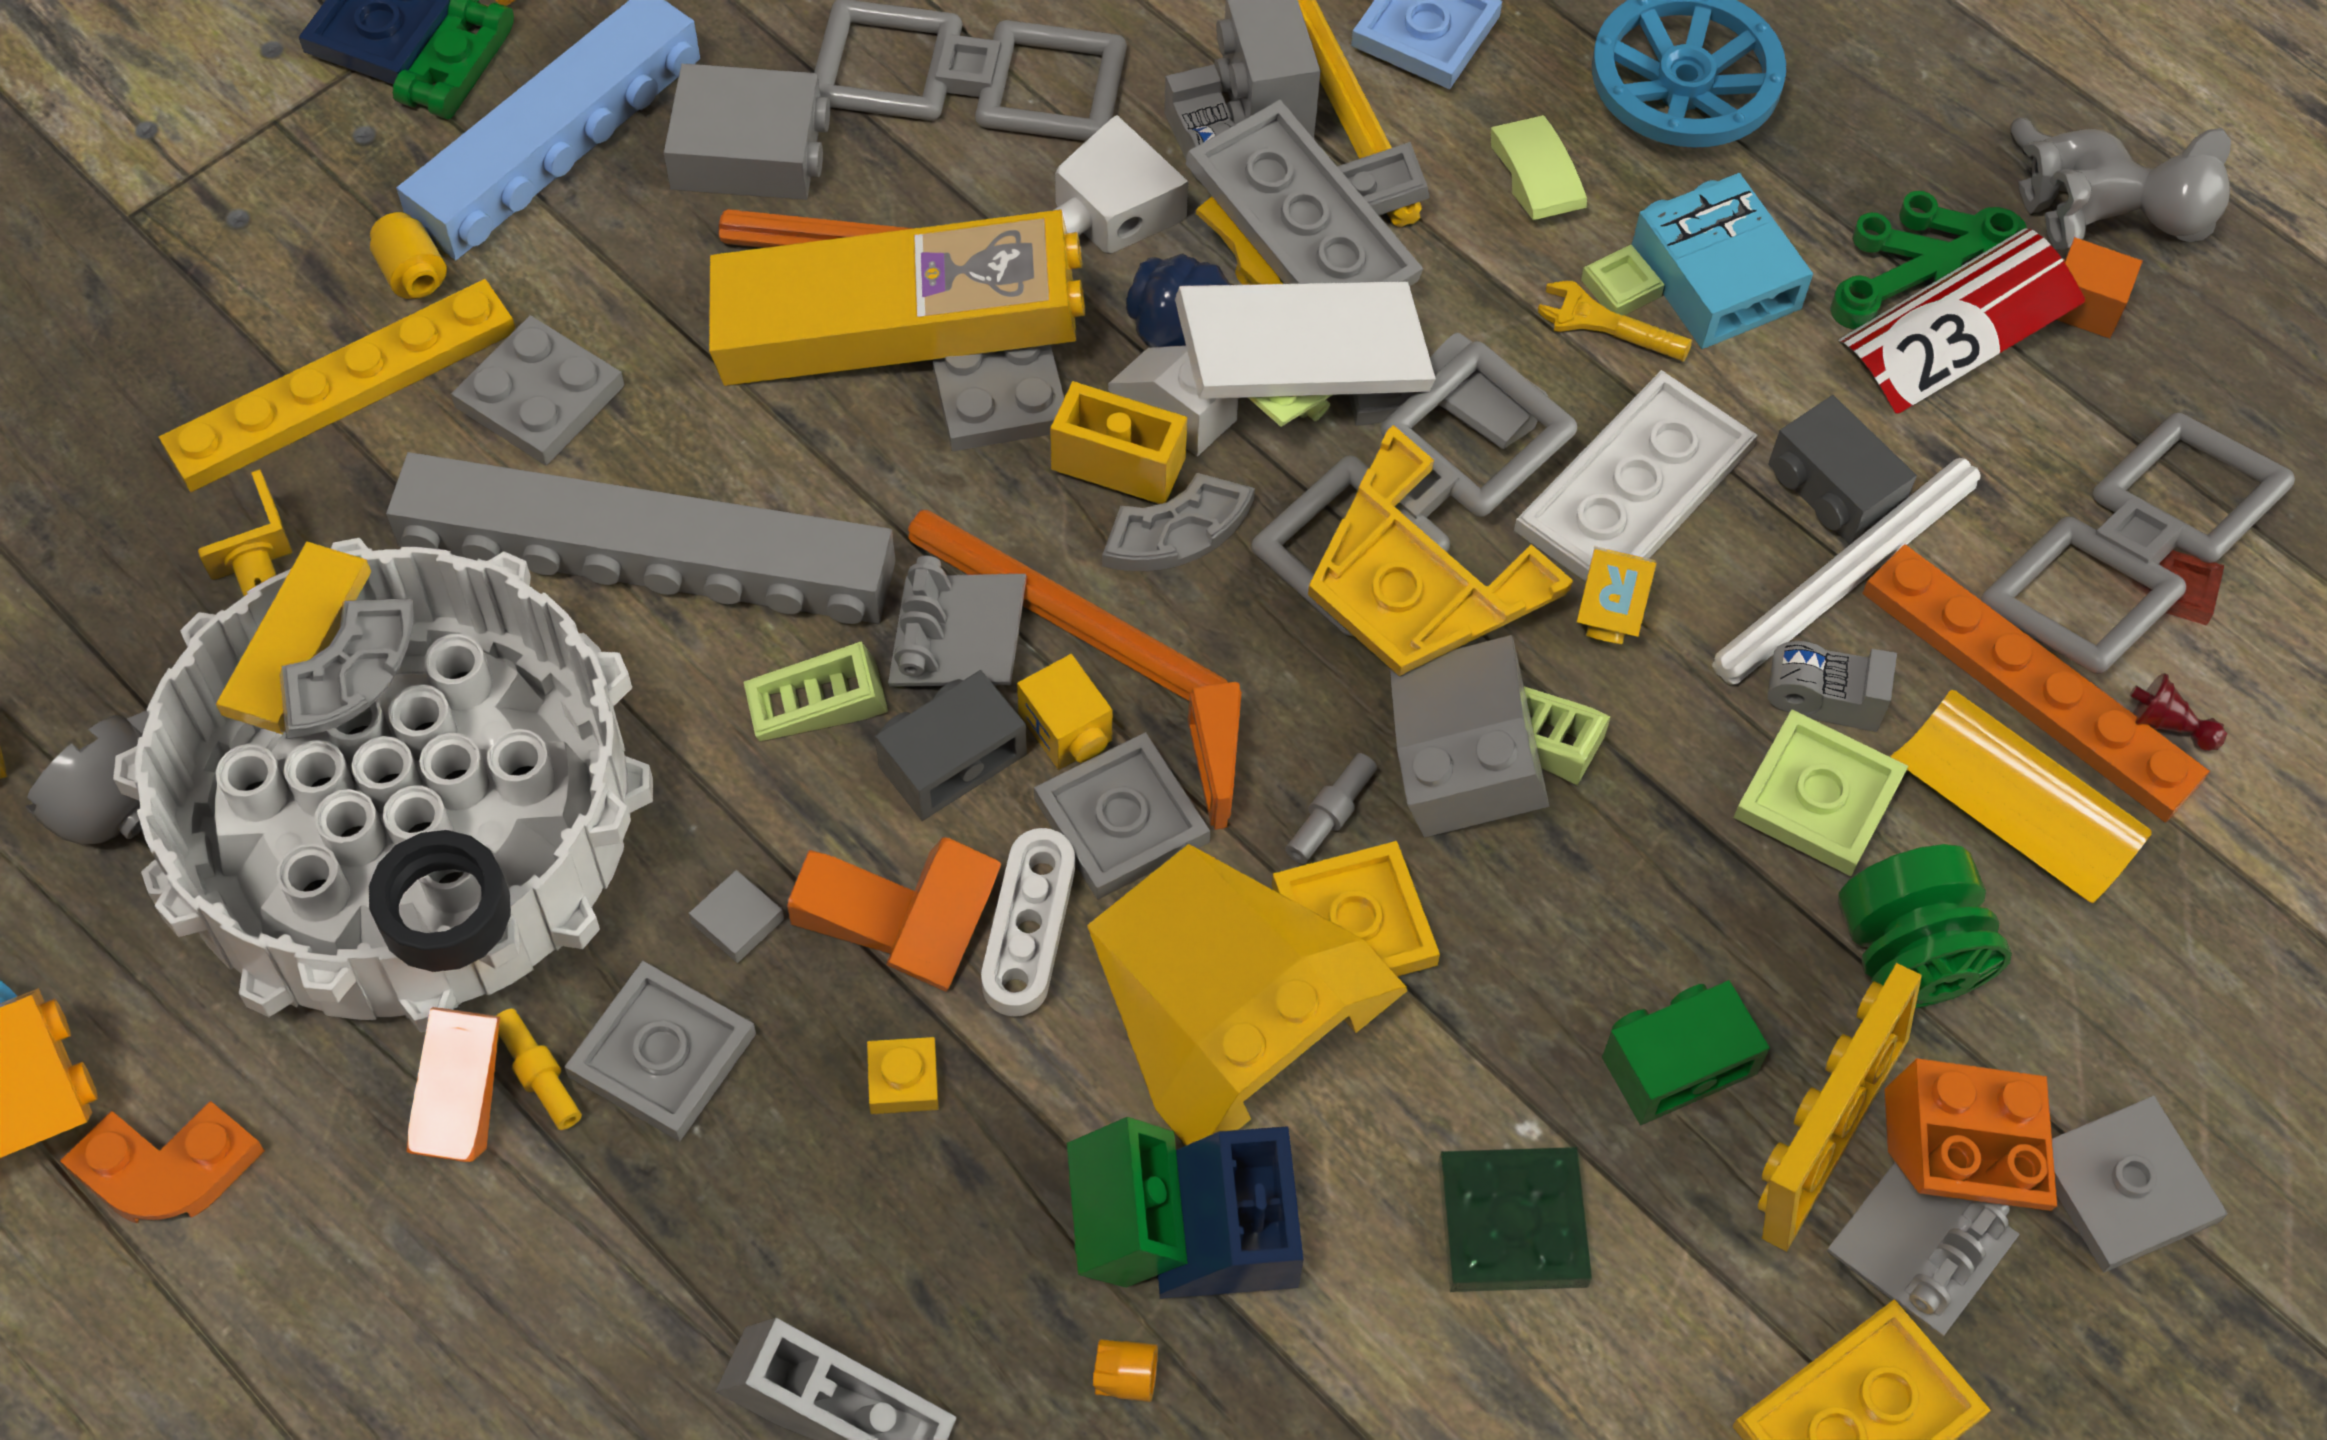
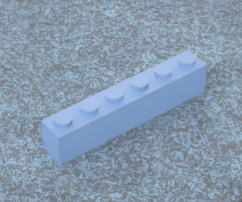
(549, 124)

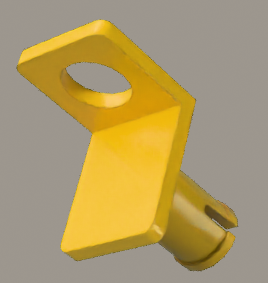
(252, 551)

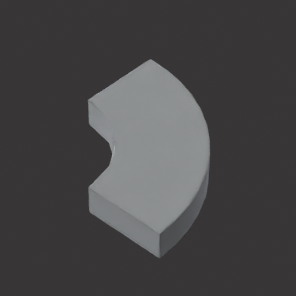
(1178, 529)
(349, 671)

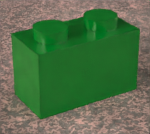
(1684, 1050)
(1126, 1202)

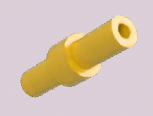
(537, 1070)

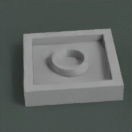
(1121, 814)
(660, 1050)

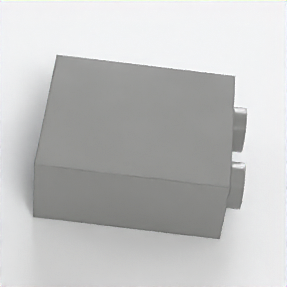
(746, 131)

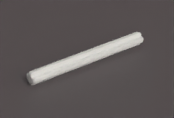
(1845, 571)

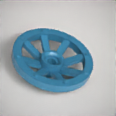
(1687, 72)

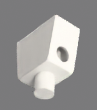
(1119, 189)

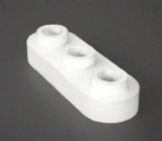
(1028, 898)

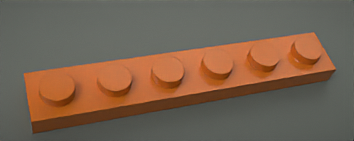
(2036, 683)

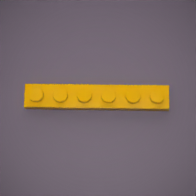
(337, 385)

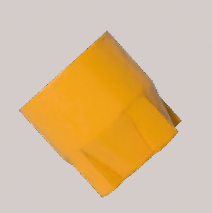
(1125, 1370)

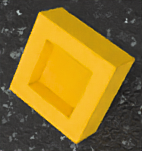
(902, 1075)

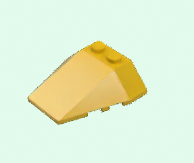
(1227, 986)

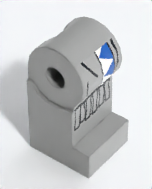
(1195, 107)
(1832, 684)

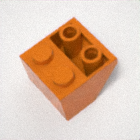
(1972, 1133)

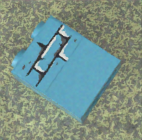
(1721, 260)

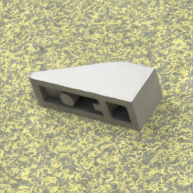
(822, 1391)

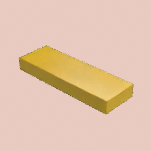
(294, 630)

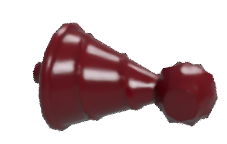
(2166, 709)

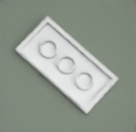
(1303, 339)
(1637, 477)

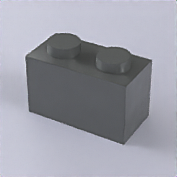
(1840, 469)
(950, 744)

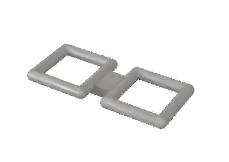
(970, 68)
(1444, 478)
(2137, 541)

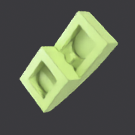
(1540, 167)

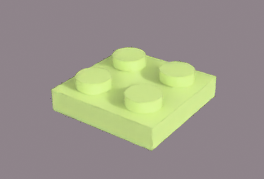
(1820, 792)

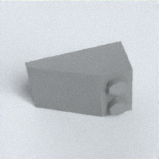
(1467, 739)

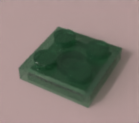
(1514, 1219)

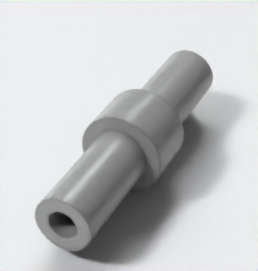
(1331, 808)

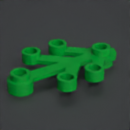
(1931, 255)

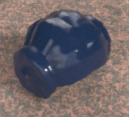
(1154, 293)

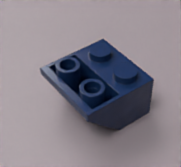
(1237, 1215)

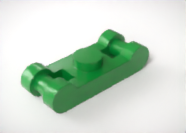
(454, 57)

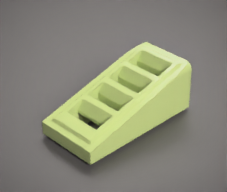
(820, 713)
(1566, 717)

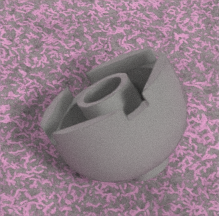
(78, 791)

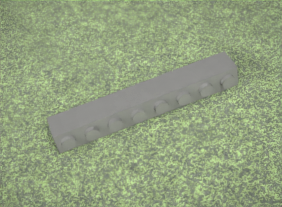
(645, 538)

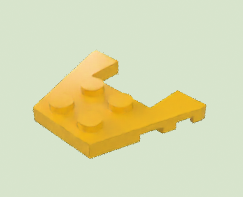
(1404, 589)

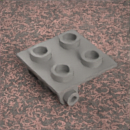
(956, 626)
(1924, 1248)

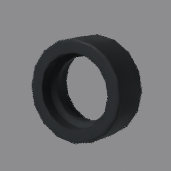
(418, 858)

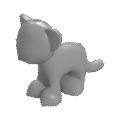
(2104, 181)

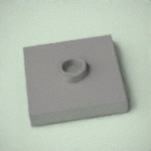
(2132, 1184)

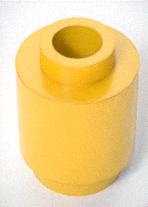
(407, 255)

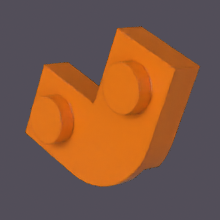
(164, 1183)

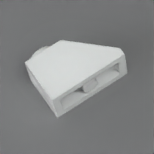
(1166, 381)

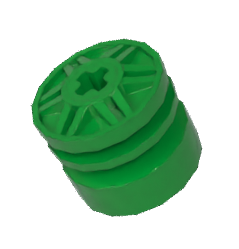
(1928, 918)

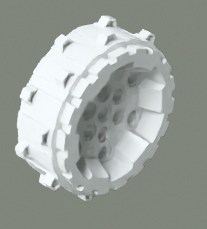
(247, 832)

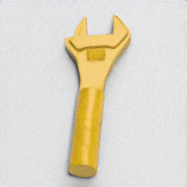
(1583, 312)

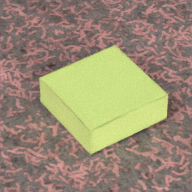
(1622, 281)

